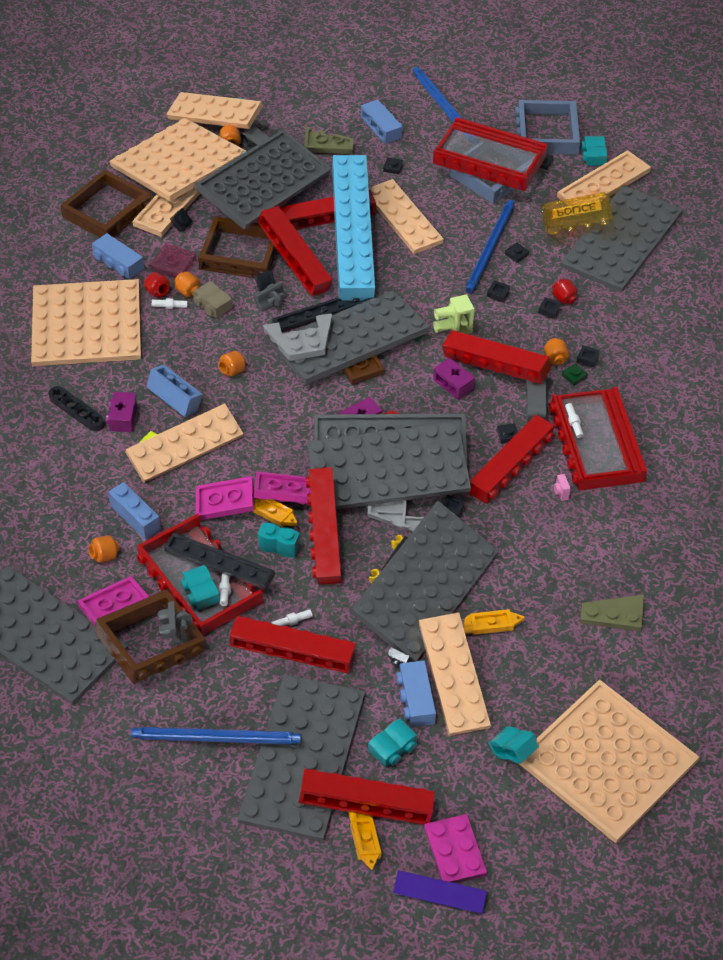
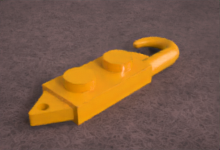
(274, 512)
(491, 622)
(365, 838)

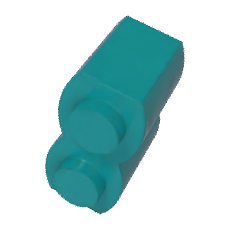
(594, 150)
(280, 540)
(200, 587)
(393, 743)
(514, 744)

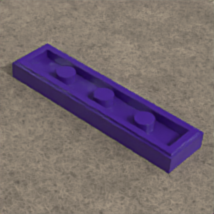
(440, 891)

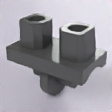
(270, 296)
(175, 621)

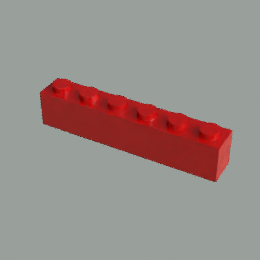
(316, 212)
(295, 251)
(497, 357)
(511, 459)
(324, 526)
(292, 644)
(366, 796)

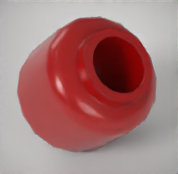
(157, 284)
(565, 291)

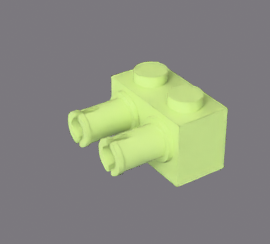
(459, 314)

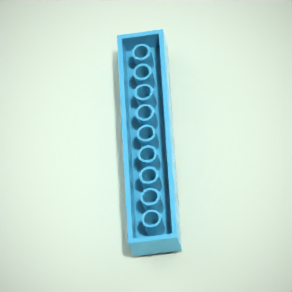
(353, 227)

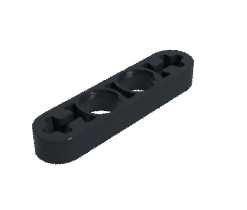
(79, 406)

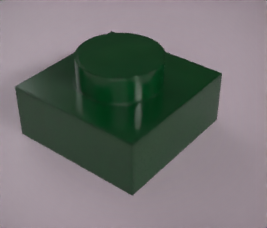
(574, 374)

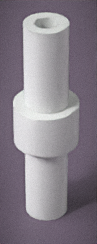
(169, 303)
(574, 420)
(224, 590)
(293, 619)

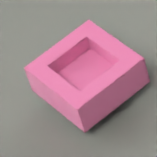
(562, 487)

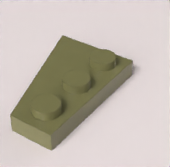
(323, 143)
(614, 613)

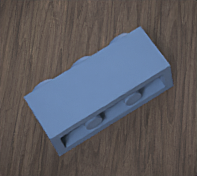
(381, 121)
(117, 256)
(174, 390)
(134, 511)
(416, 694)

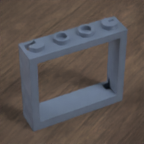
(569, 108)
(489, 193)

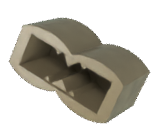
(212, 299)

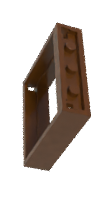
(119, 221)
(230, 265)
(138, 611)

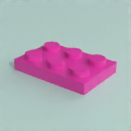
(281, 487)
(225, 498)
(111, 599)
(455, 849)

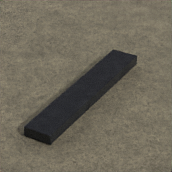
(308, 315)
(220, 561)

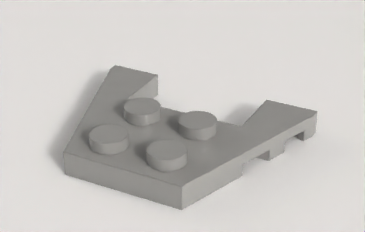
(302, 343)
(394, 514)

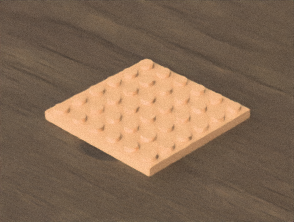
(176, 158)
(86, 322)
(608, 760)

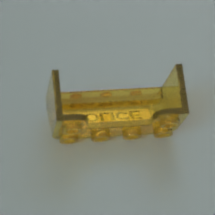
(576, 212)

